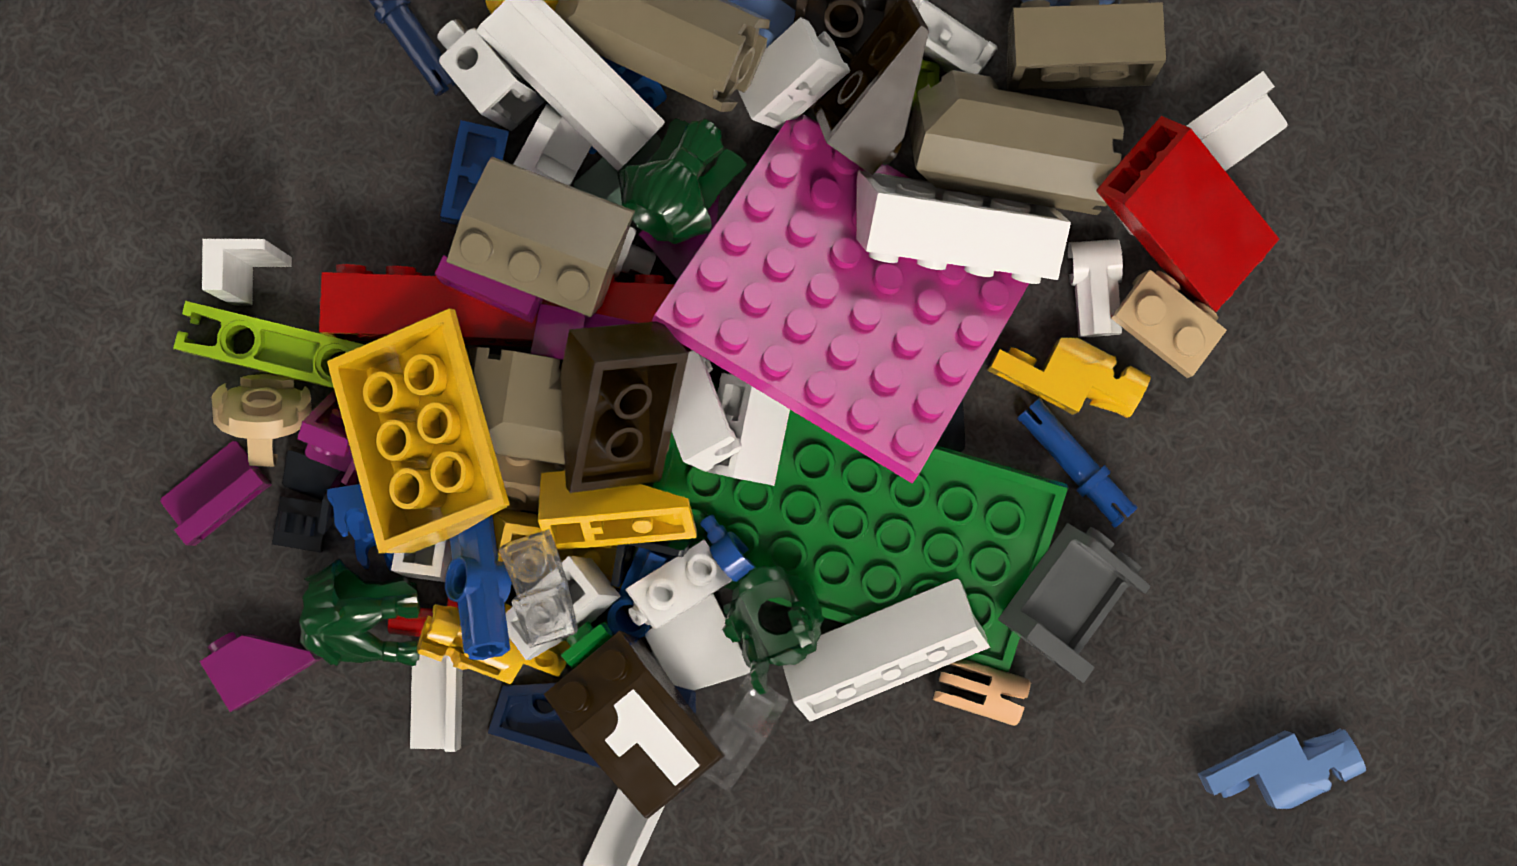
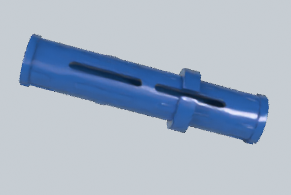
(1077, 463)

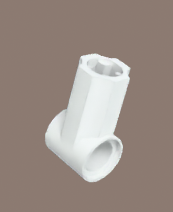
(1096, 280)

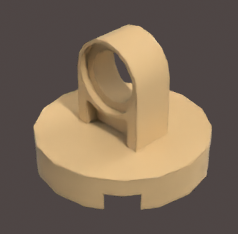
(261, 411)

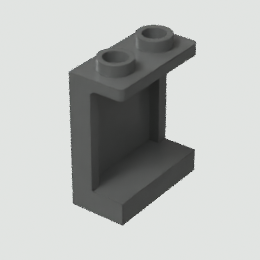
(1071, 597)

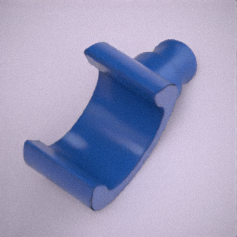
(727, 549)

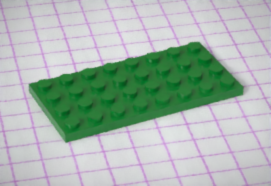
(874, 536)

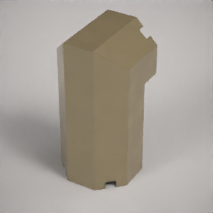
(683, 44)
(1013, 144)
(521, 403)

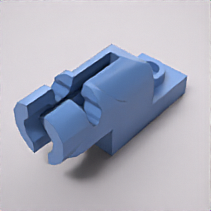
(1285, 770)

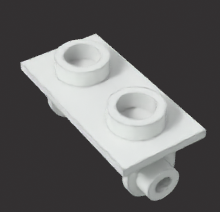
(676, 587)

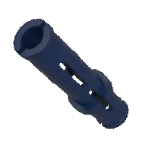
(414, 41)

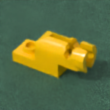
(1071, 375)
(443, 637)

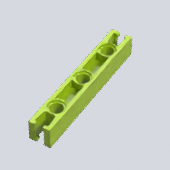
(276, 346)

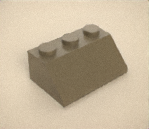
(1085, 45)
(541, 237)

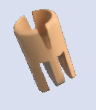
(993, 704)

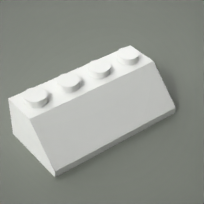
(958, 228)

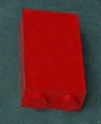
(1188, 213)

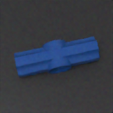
(481, 589)

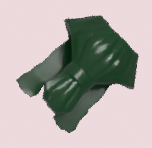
(668, 190)
(343, 609)
(765, 646)

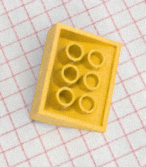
(418, 435)

